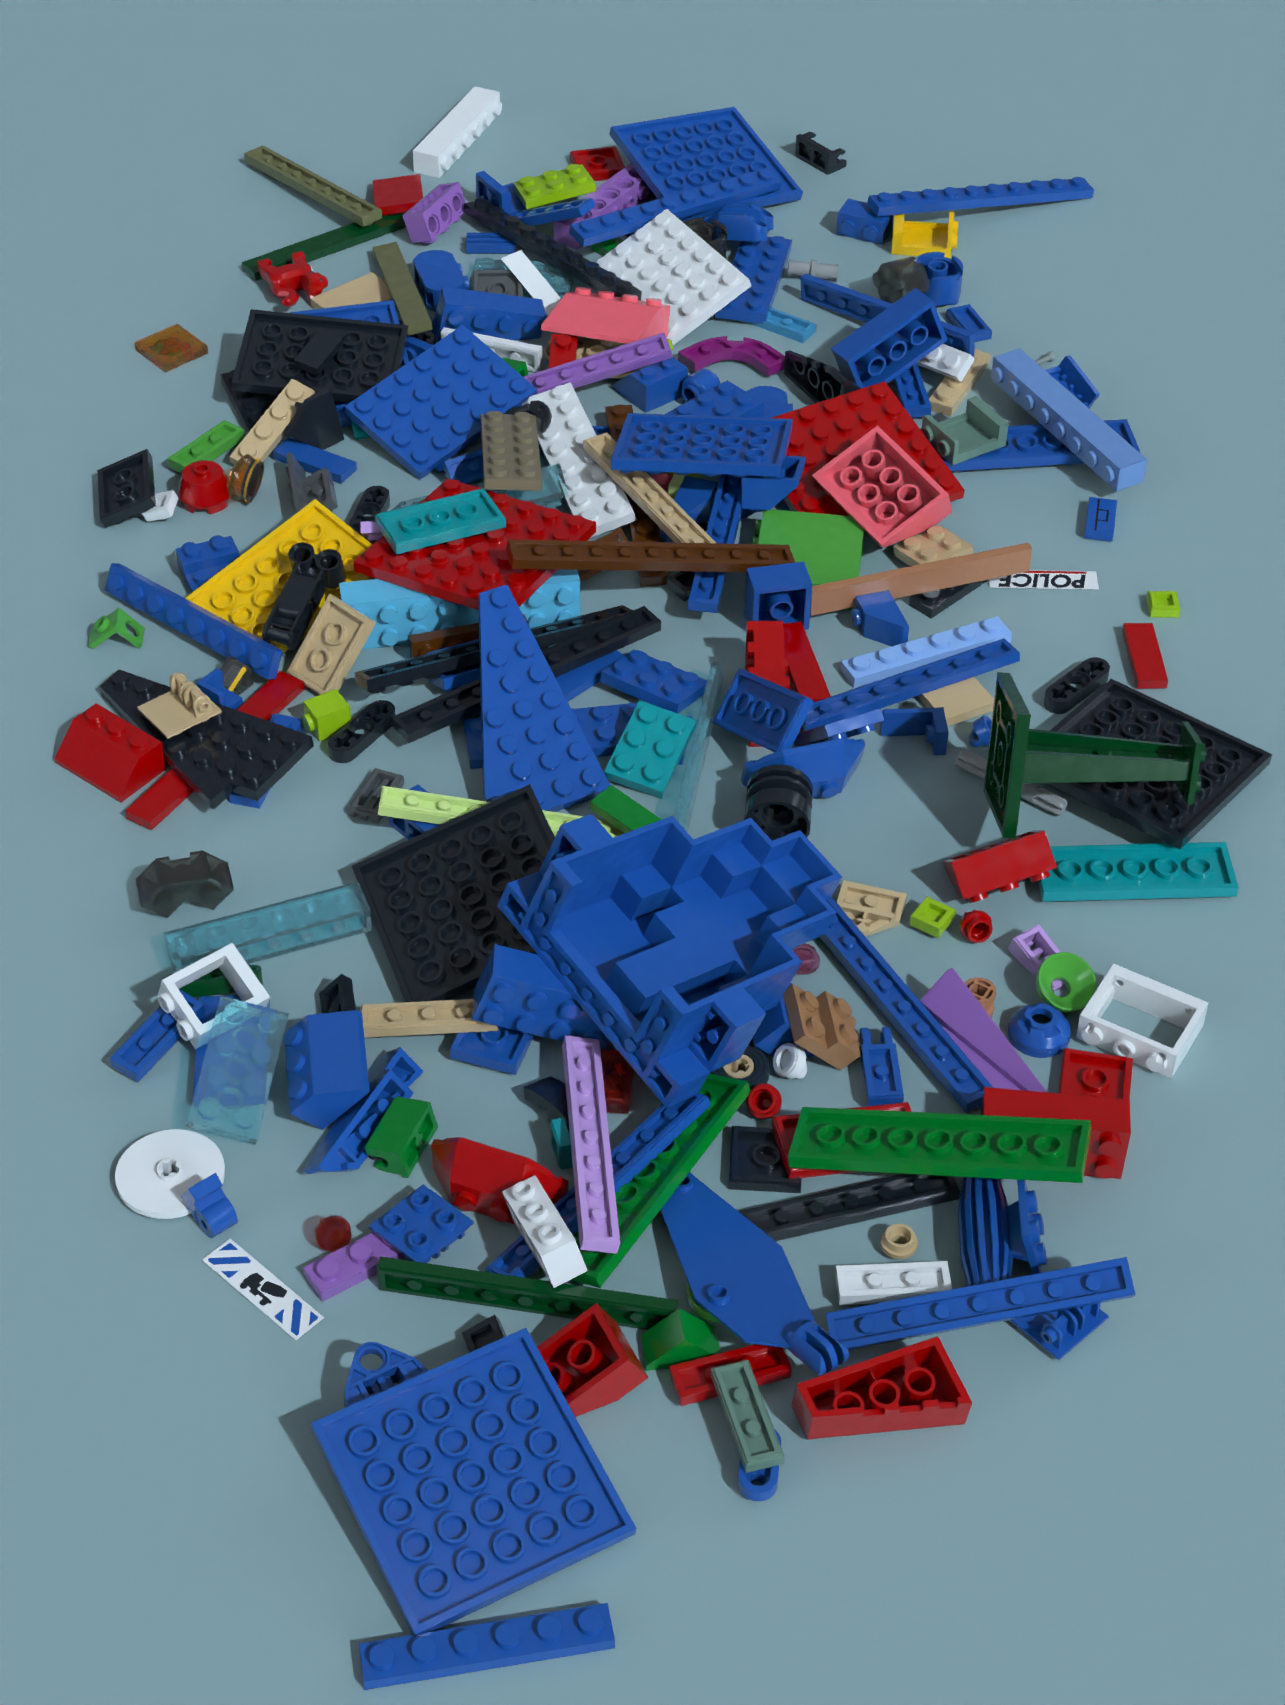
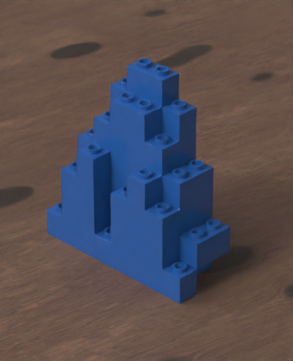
(674, 936)

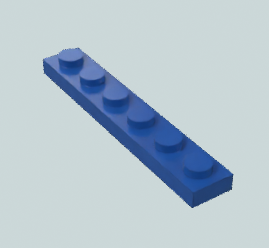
(486, 1646)

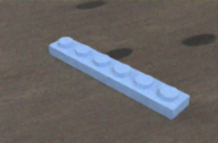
(922, 651)

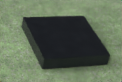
(758, 1162)

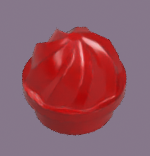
(976, 926)
(764, 1101)

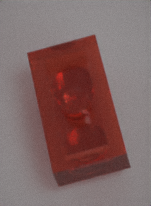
(618, 1081)

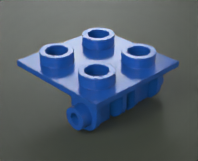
(422, 1225)
(1063, 1329)

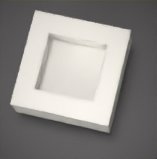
(164, 506)

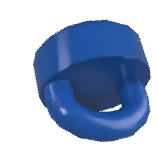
(982, 729)

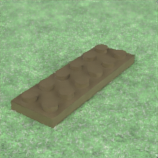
(510, 452)

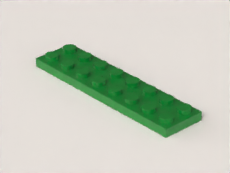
(941, 1144)
(653, 1186)

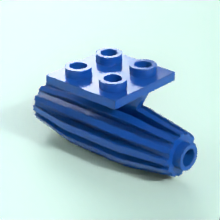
(996, 1232)

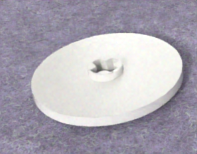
(143, 1165)

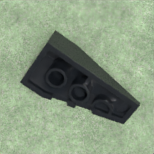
(816, 378)

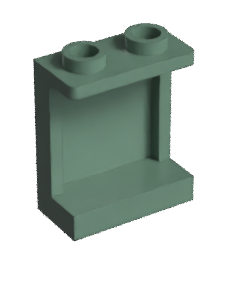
(967, 434)

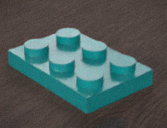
(650, 749)

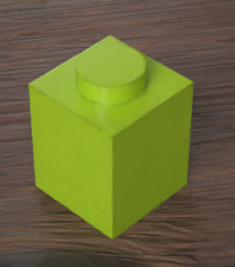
(325, 714)

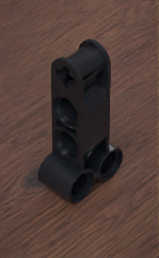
(302, 593)

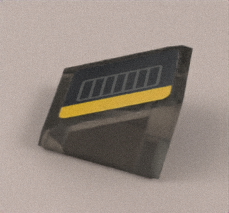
(236, 676)

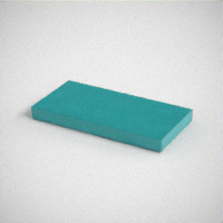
(440, 521)

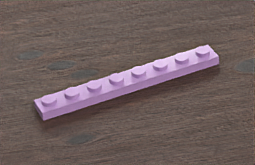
(590, 1146)

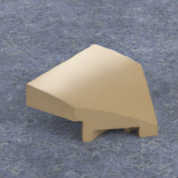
(871, 907)

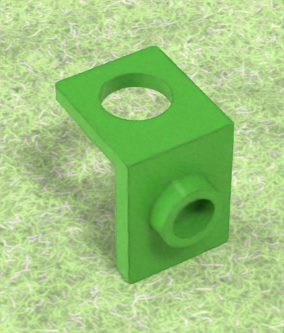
(113, 623)

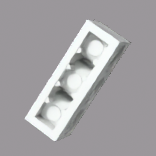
(544, 1231)

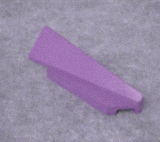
(977, 1034)

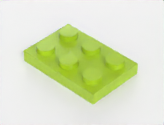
(554, 186)

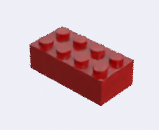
(1108, 1120)

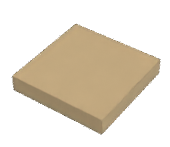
(960, 700)

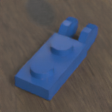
(881, 1069)

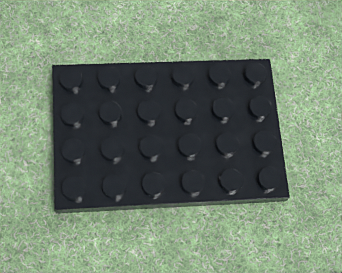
(276, 338)

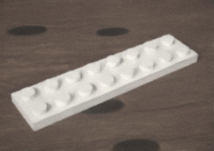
(589, 487)

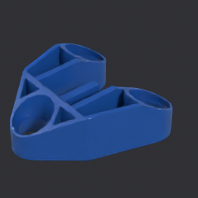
(744, 221)
(395, 1368)

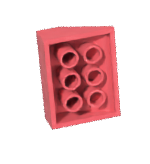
(608, 316)
(884, 489)

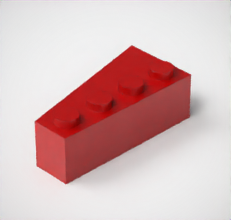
(766, 653)
(884, 1394)

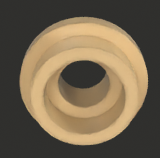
(899, 1234)

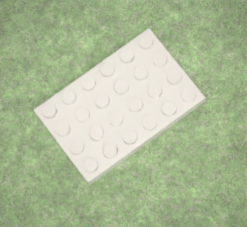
(678, 268)

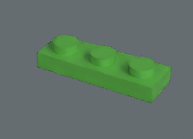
(208, 445)

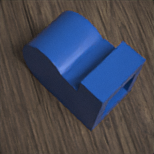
(210, 1206)

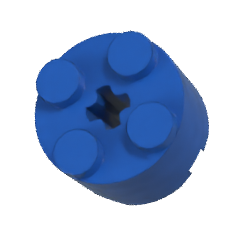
(943, 277)

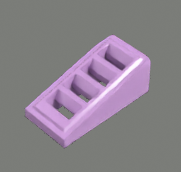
(1044, 945)

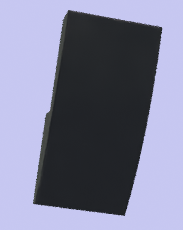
(549, 1095)

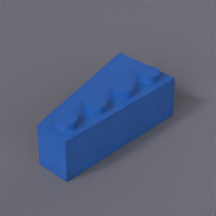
(489, 314)

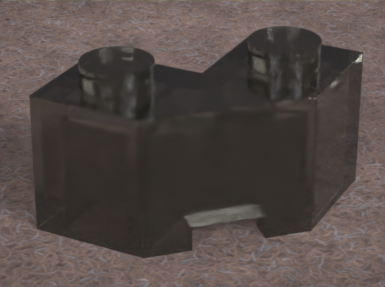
(169, 883)

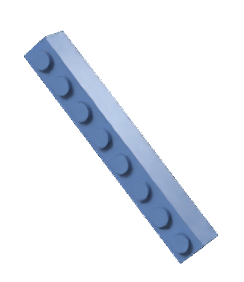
(1069, 419)

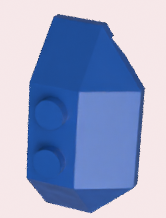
(825, 763)

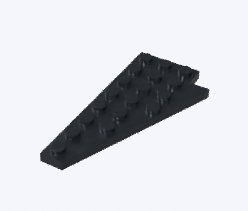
(217, 755)

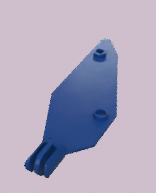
(744, 1277)

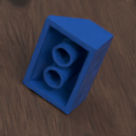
(326, 1066)

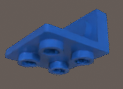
(498, 195)

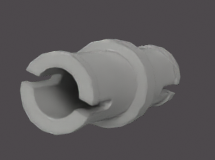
(819, 270)

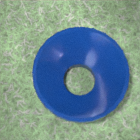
(1036, 1038)

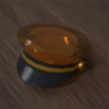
(245, 478)

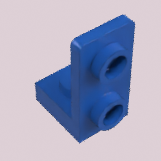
(918, 721)

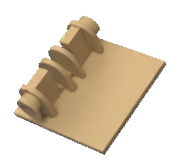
(179, 708)

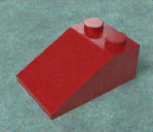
(592, 1361)

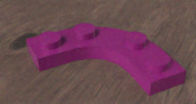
(719, 348)

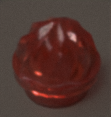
(332, 1233)

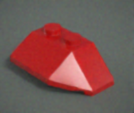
(478, 1173)

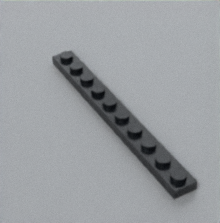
(548, 249)
(459, 658)
(561, 658)

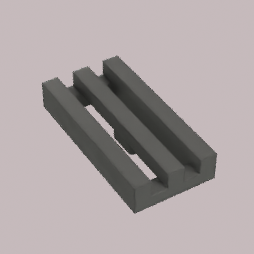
(371, 810)

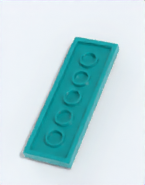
(1139, 872)

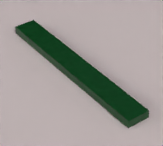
(328, 243)
(519, 1293)

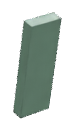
(747, 1416)

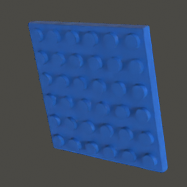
(699, 151)
(471, 1482)

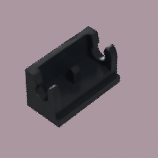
(818, 155)

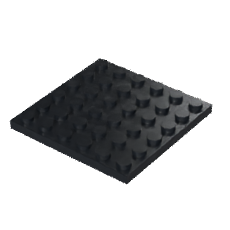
(1158, 805)
(442, 890)

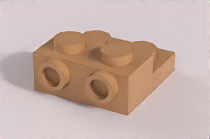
(823, 1026)

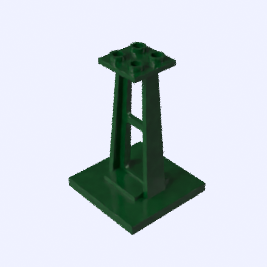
(1046, 756)

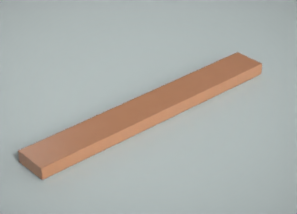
(923, 577)

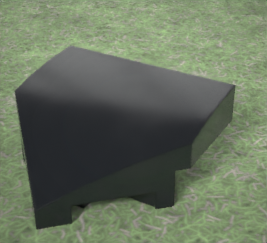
(316, 421)

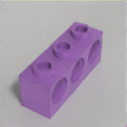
(435, 213)

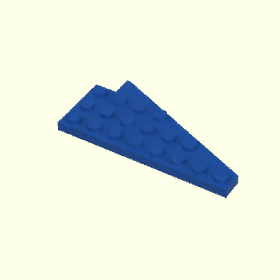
(525, 716)

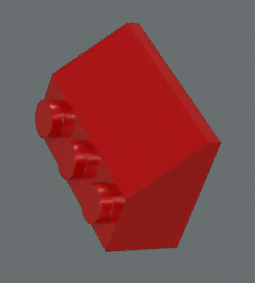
(110, 753)
(1001, 865)

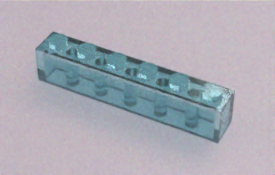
(275, 927)

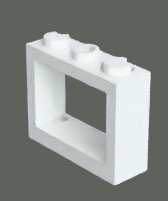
(1148, 997)

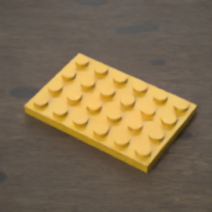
(253, 582)

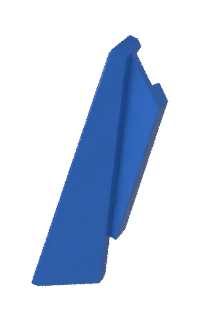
(345, 1142)

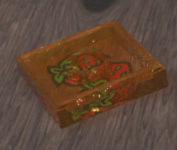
(171, 347)

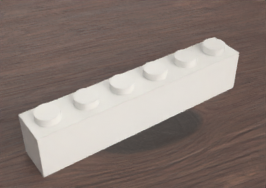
(456, 132)

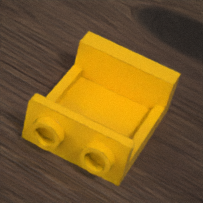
(917, 237)

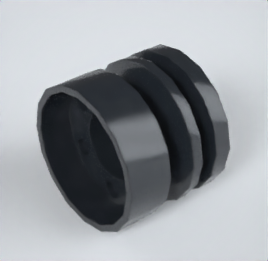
(779, 800)

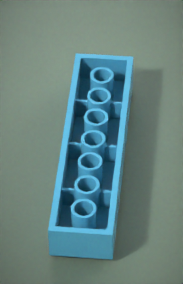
(410, 612)

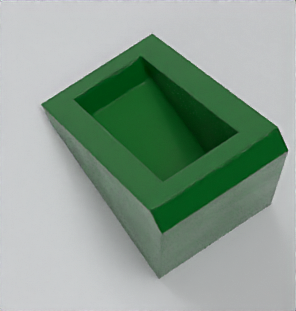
(678, 1340)

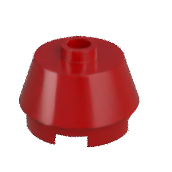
(203, 487)

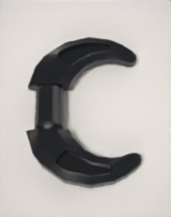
(536, 408)

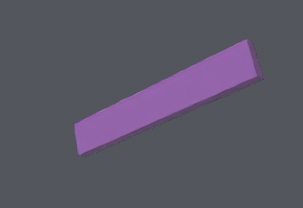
(603, 364)

